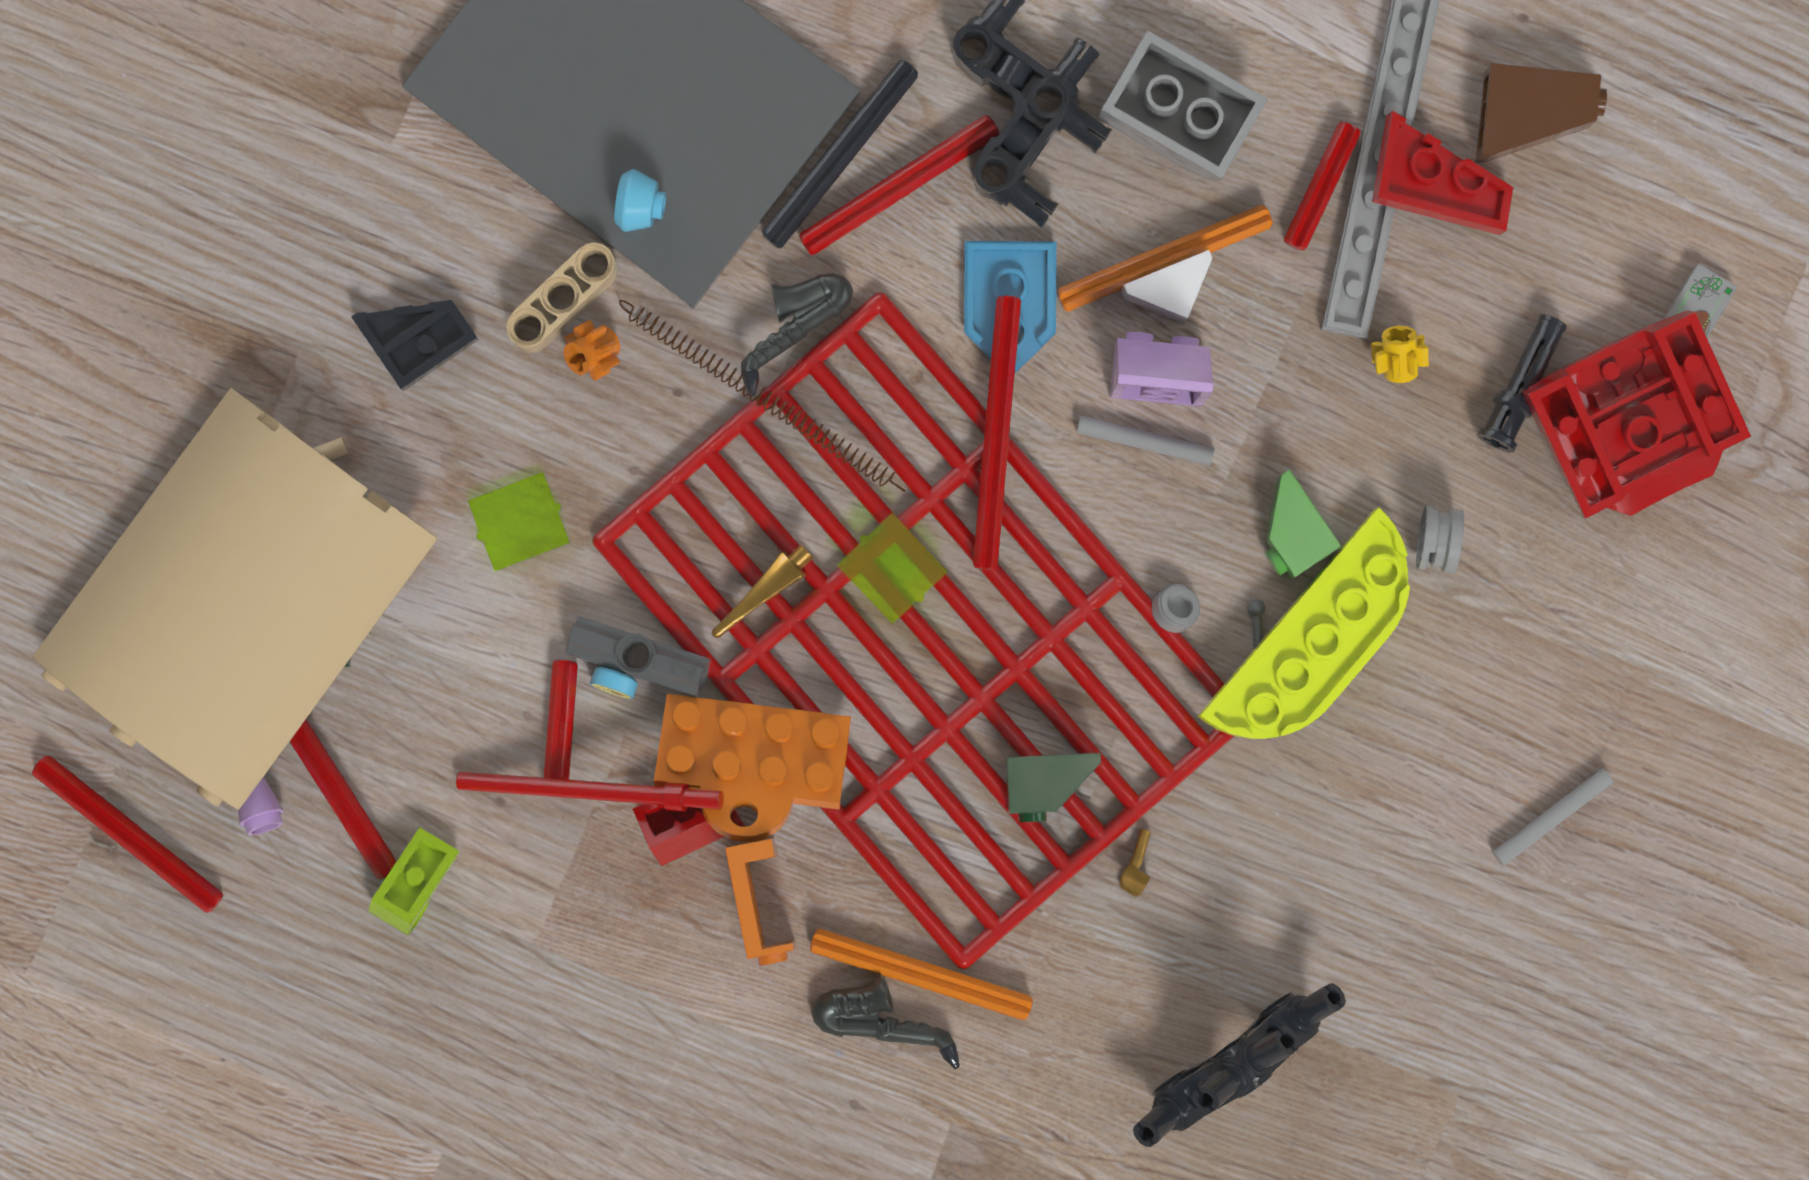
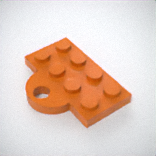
(755, 756)

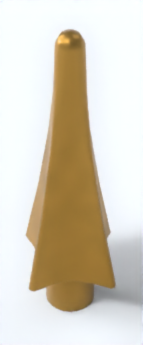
(780, 575)

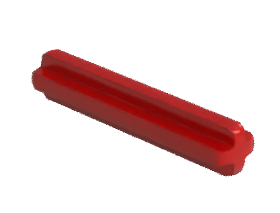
(1322, 186)
(560, 719)

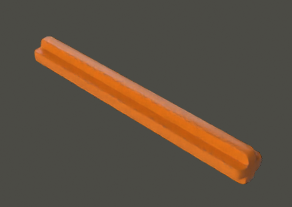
(1209, 238)
(921, 974)

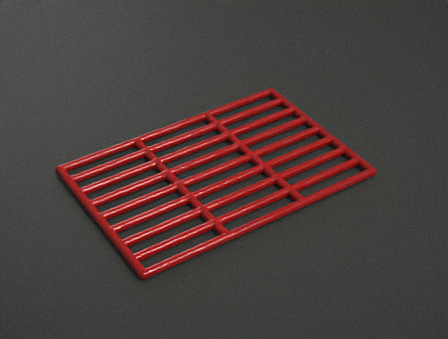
(979, 697)

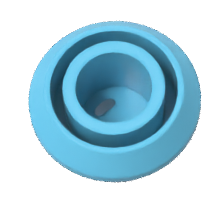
(638, 201)

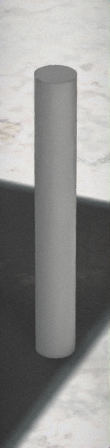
(1145, 440)
(1552, 817)

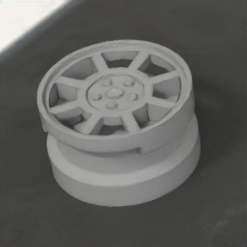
(1440, 539)

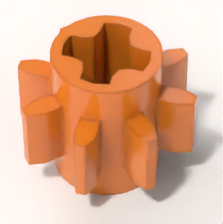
(591, 350)

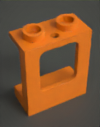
(738, 862)

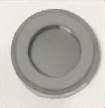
(1176, 608)

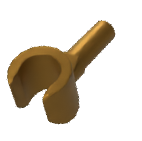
(1132, 879)

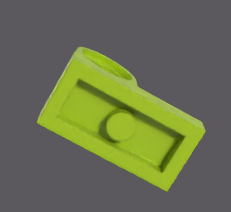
(413, 881)

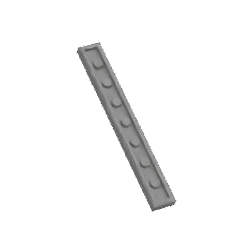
(1368, 223)

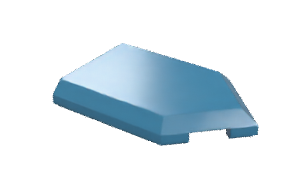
(1015, 270)

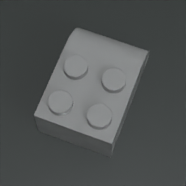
(1182, 108)

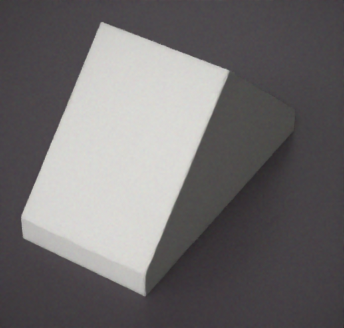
(1171, 288)

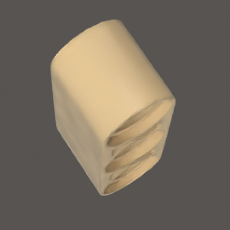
(568, 275)

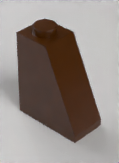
(1534, 107)

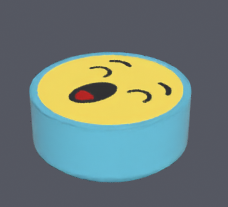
(614, 682)

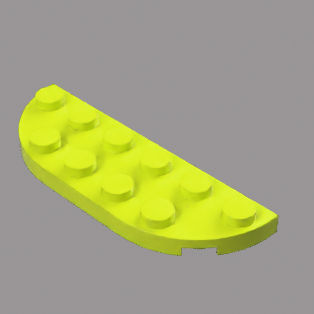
(1319, 638)

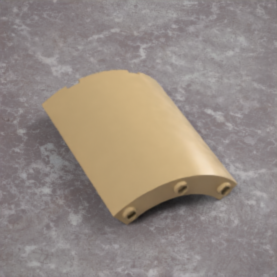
(232, 601)

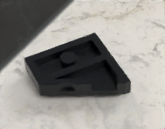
(416, 338)

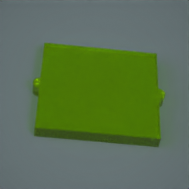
(519, 521)
(892, 568)

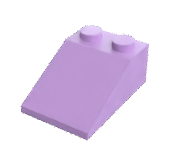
(1161, 371)

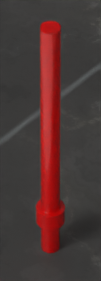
(672, 796)

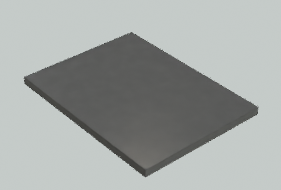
(666, 87)

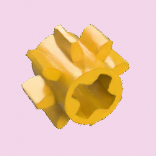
(1400, 354)

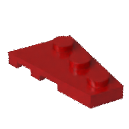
(1433, 182)

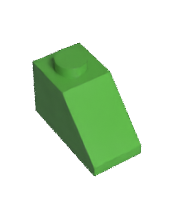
(1296, 530)

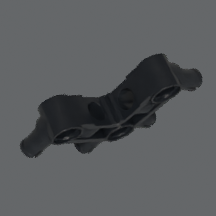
(1030, 129)
(1239, 1065)

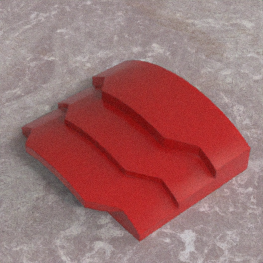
(1638, 416)

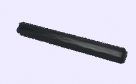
(840, 154)

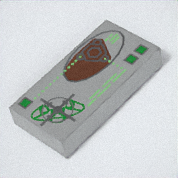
(1705, 295)

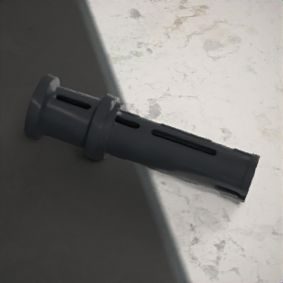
(1508, 401)

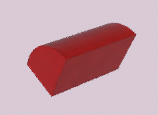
(676, 832)

